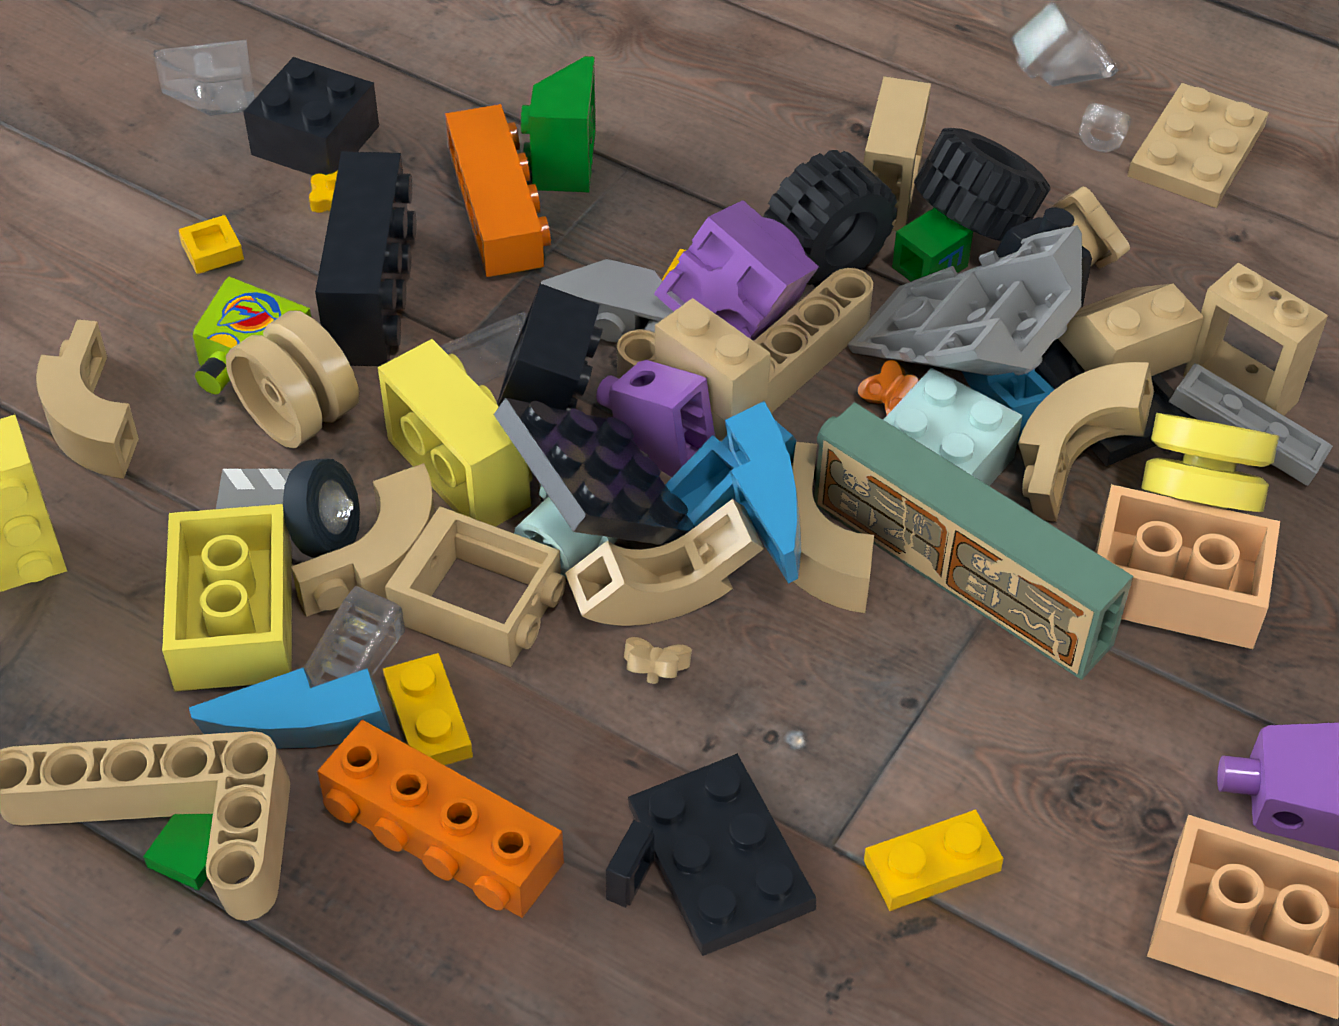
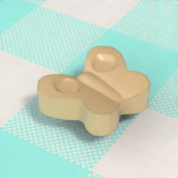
(654, 660)

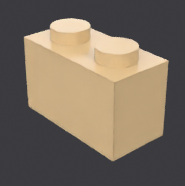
(710, 347)

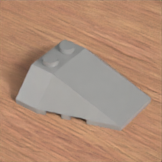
(985, 317)

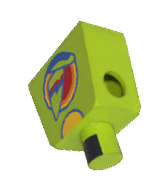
(230, 318)

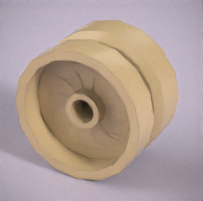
(292, 378)

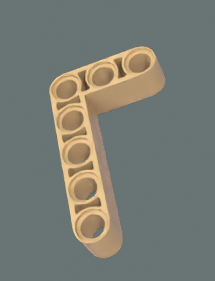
(798, 341)
(162, 780)

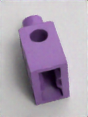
(663, 409)
(1290, 782)

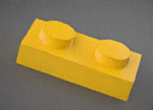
(428, 709)
(933, 859)

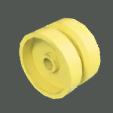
(1209, 463)

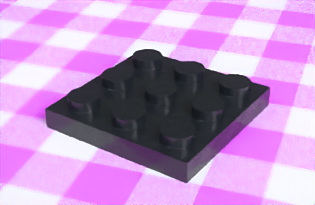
(595, 473)

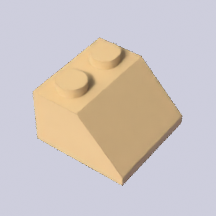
(1135, 326)

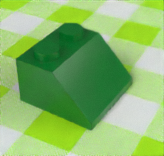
(562, 128)

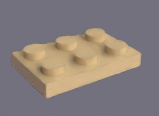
(1198, 144)

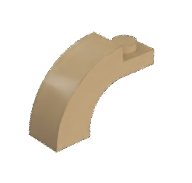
(1075, 416)
(85, 426)
(403, 512)
(832, 560)
(667, 580)

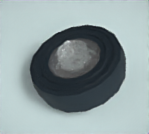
(321, 507)

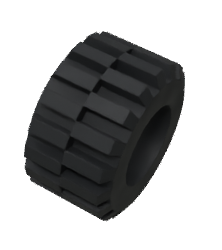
(980, 183)
(835, 212)

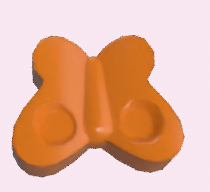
(888, 386)

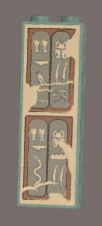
(970, 540)

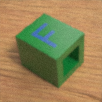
(931, 245)

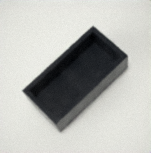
(366, 256)

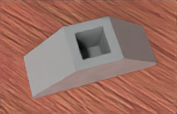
(622, 292)

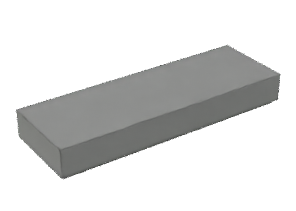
(1217, 401)

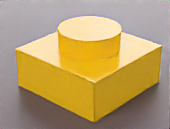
(211, 244)

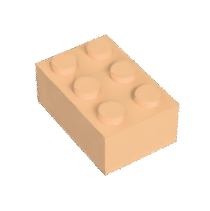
(1191, 564)
(1252, 916)

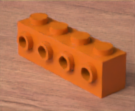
(496, 190)
(441, 819)

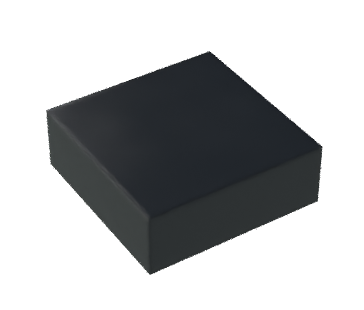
(630, 864)

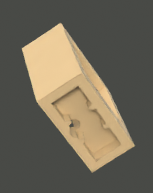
(898, 139)
(1285, 320)
(462, 537)

